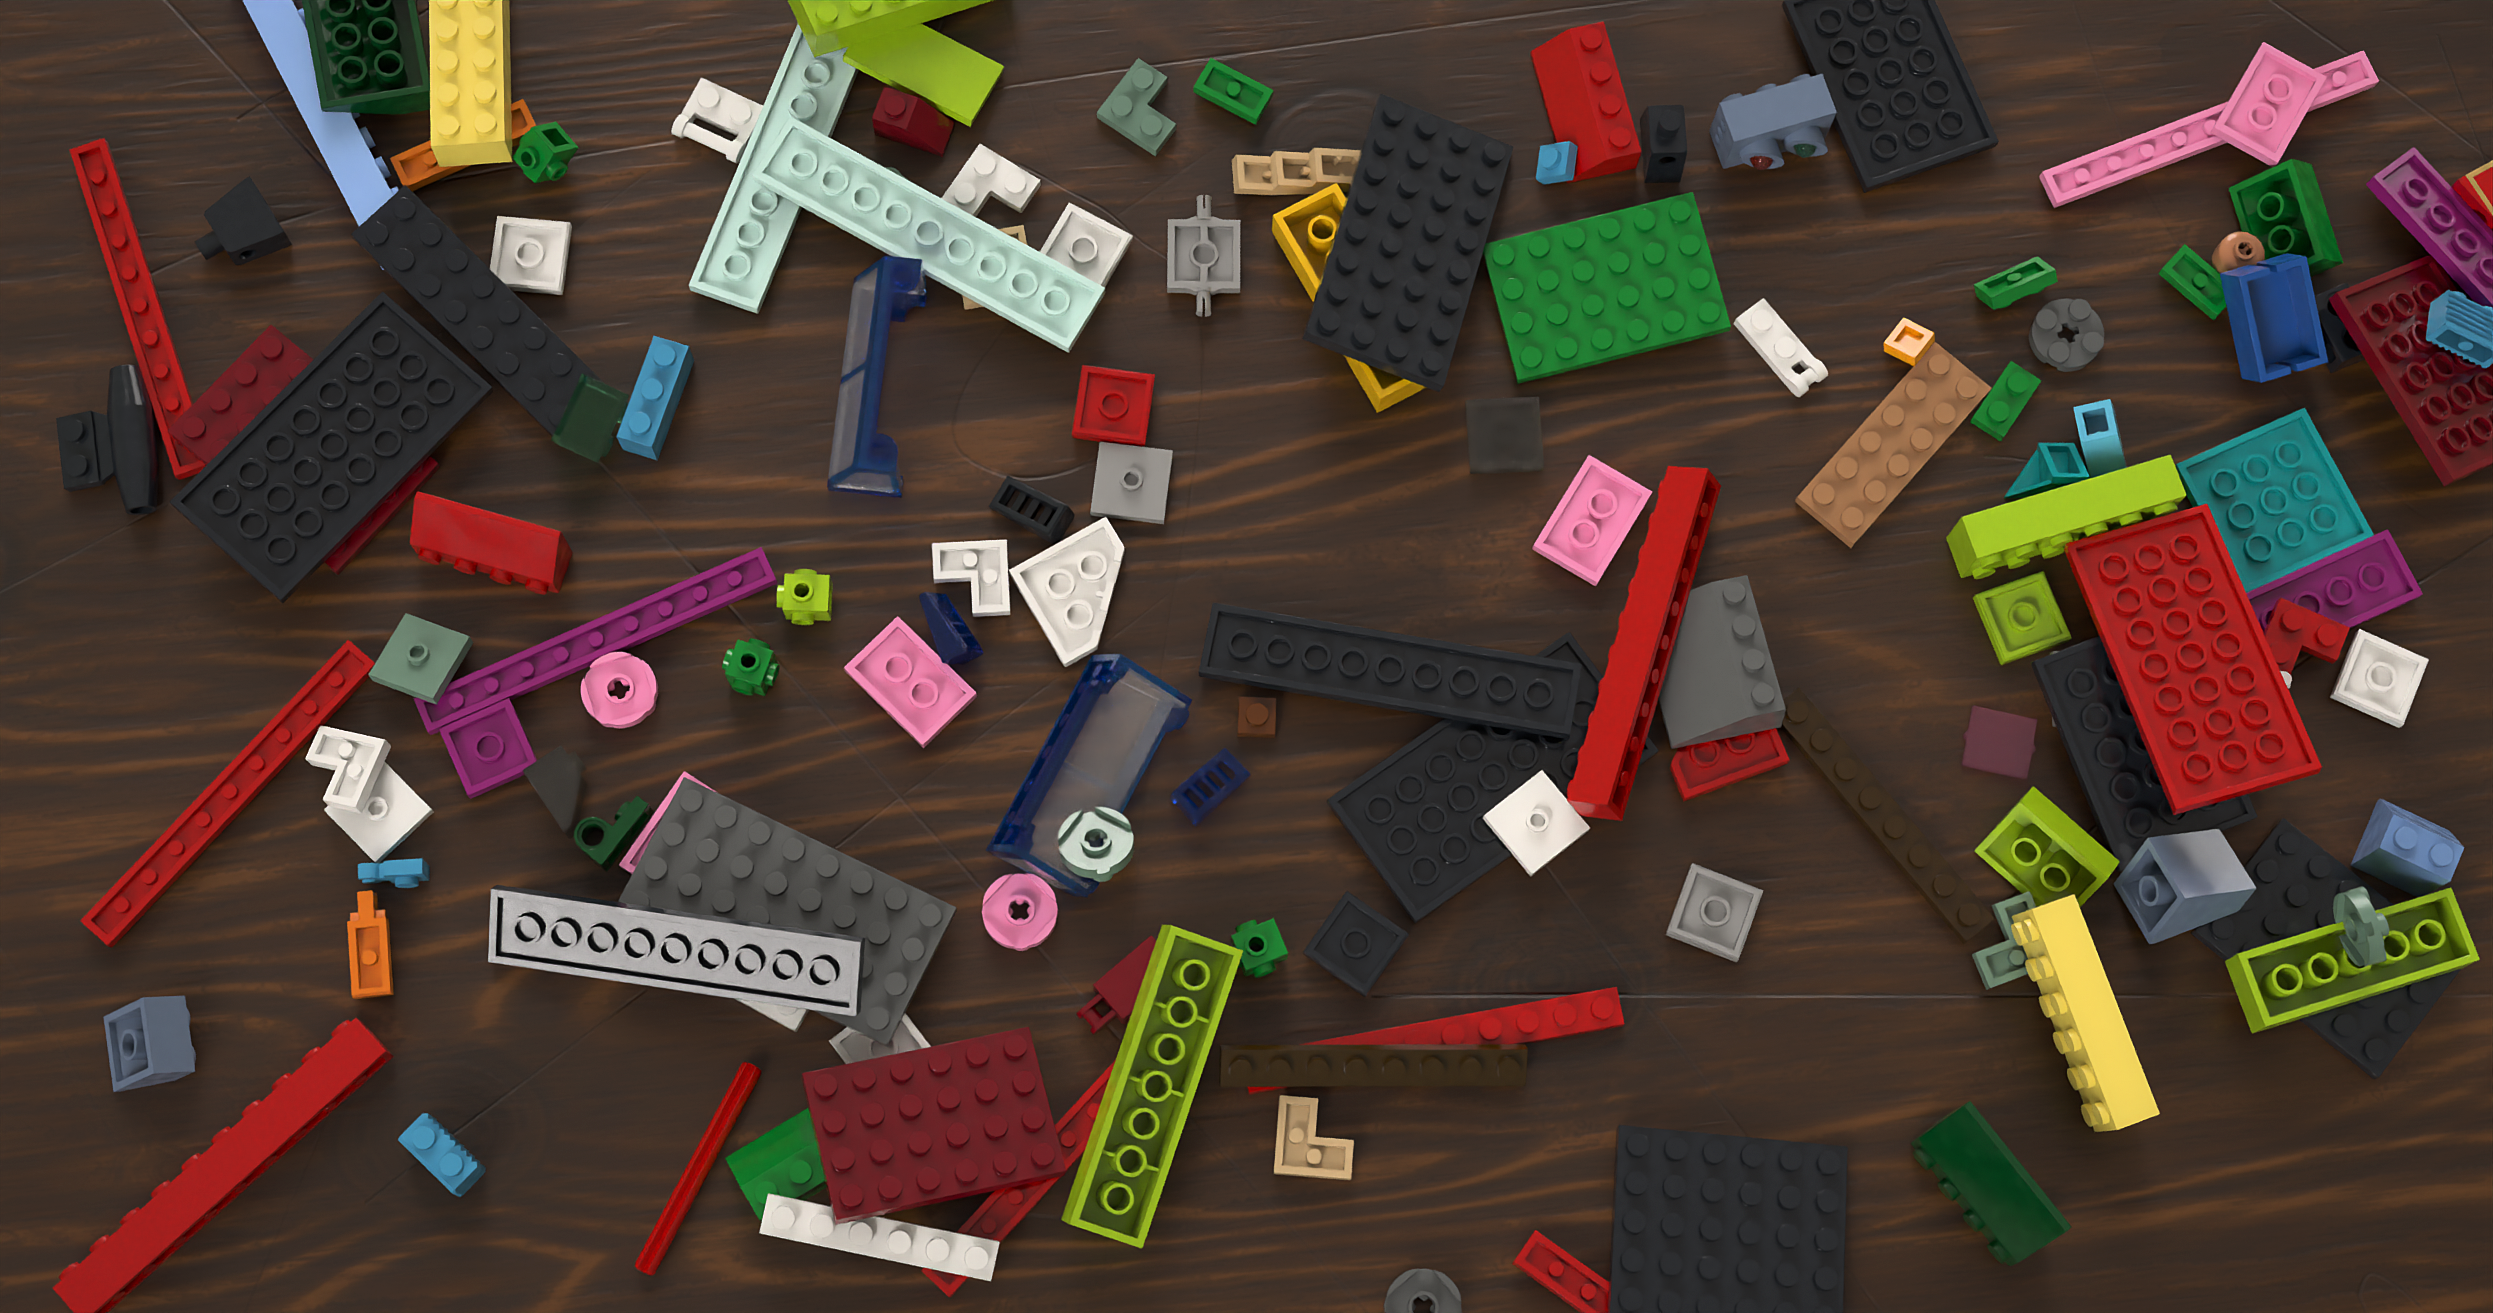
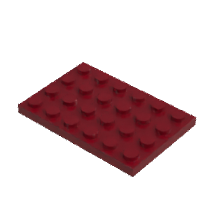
(2434, 391)
(243, 393)
(932, 1125)

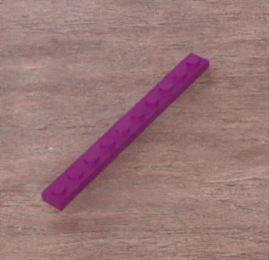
(604, 635)

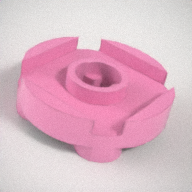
(600, 680)
(1017, 889)

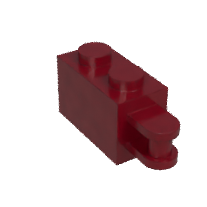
(1119, 988)

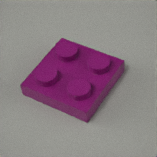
(488, 748)

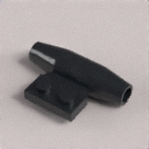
(115, 444)

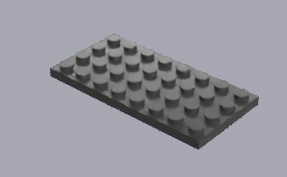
(748, 867)

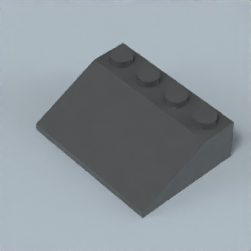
(1720, 669)

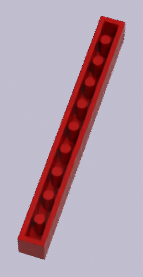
(1643, 643)
(224, 1170)

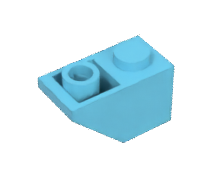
(2100, 437)

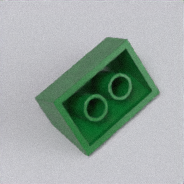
(2288, 214)
(780, 1164)

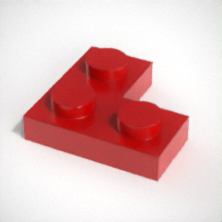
(2297, 629)

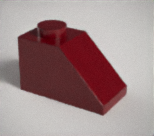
(911, 122)

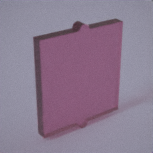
(1999, 742)

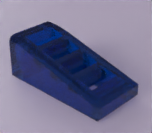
(950, 632)
(1188, 807)

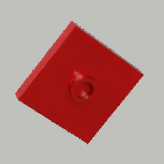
(1113, 406)

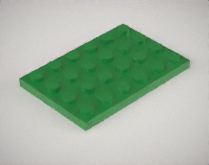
(1605, 287)

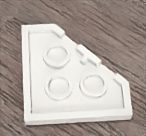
(1073, 588)

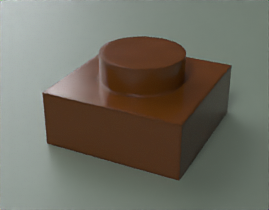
(1256, 717)

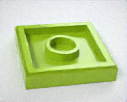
(2022, 618)

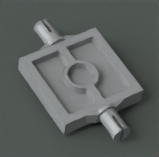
(1203, 256)

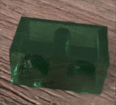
(591, 418)

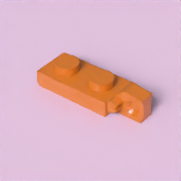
(369, 949)

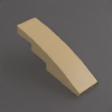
(1294, 171)

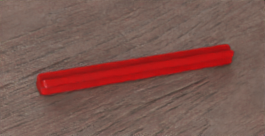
(697, 1169)

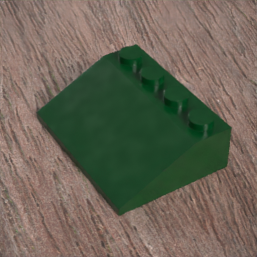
(368, 56)
(1989, 1185)

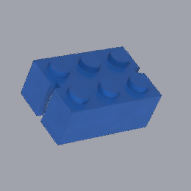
(2274, 317)

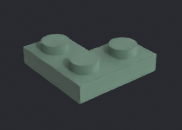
(1130, 110)
(2007, 959)

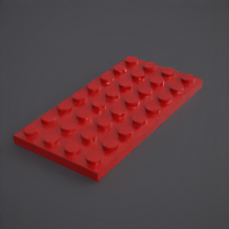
(2192, 659)

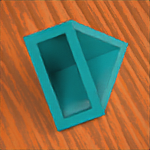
(2048, 469)

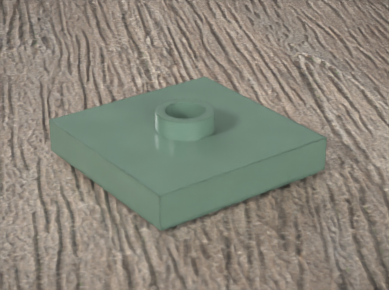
(421, 658)

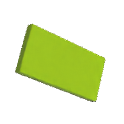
(930, 68)

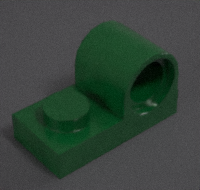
(629, 821)

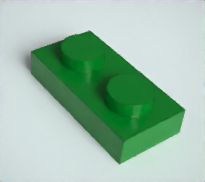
(1233, 91)
(2195, 281)
(2015, 283)
(2005, 401)

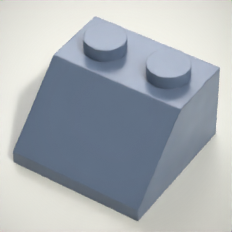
(149, 1042)

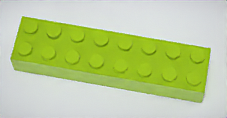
(1152, 1085)

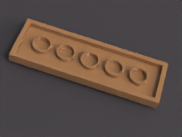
(1893, 445)

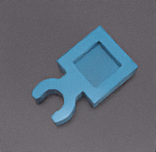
(403, 873)

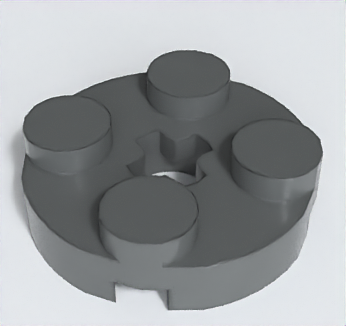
(2075, 316)
(1422, 1285)

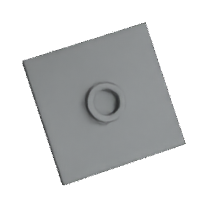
(1131, 482)
(1714, 912)

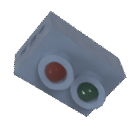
(1772, 121)

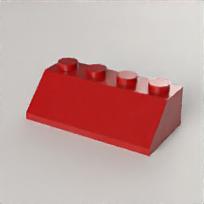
(1587, 100)
(489, 544)

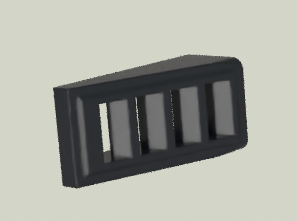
(1053, 520)

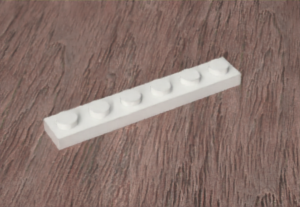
(880, 1238)

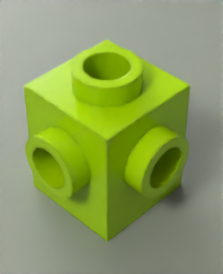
(805, 597)

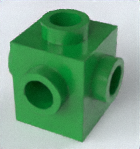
(545, 152)
(752, 679)
(1267, 938)

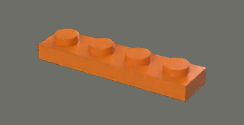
(419, 166)

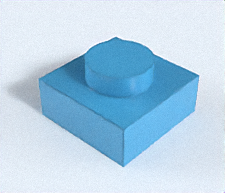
(1556, 162)

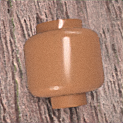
(2237, 251)

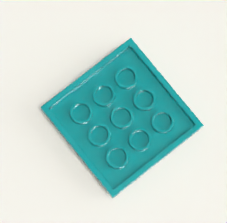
(2275, 499)

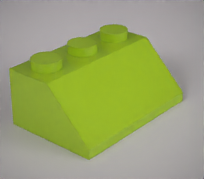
(2046, 852)

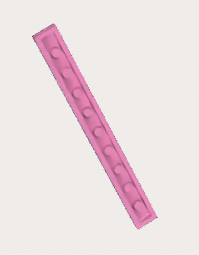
(2182, 139)

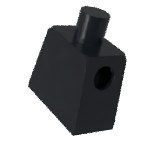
(1663, 136)
(242, 226)

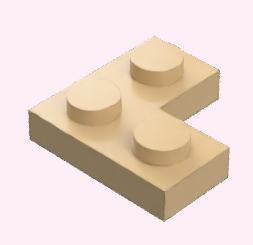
(1300, 1151)

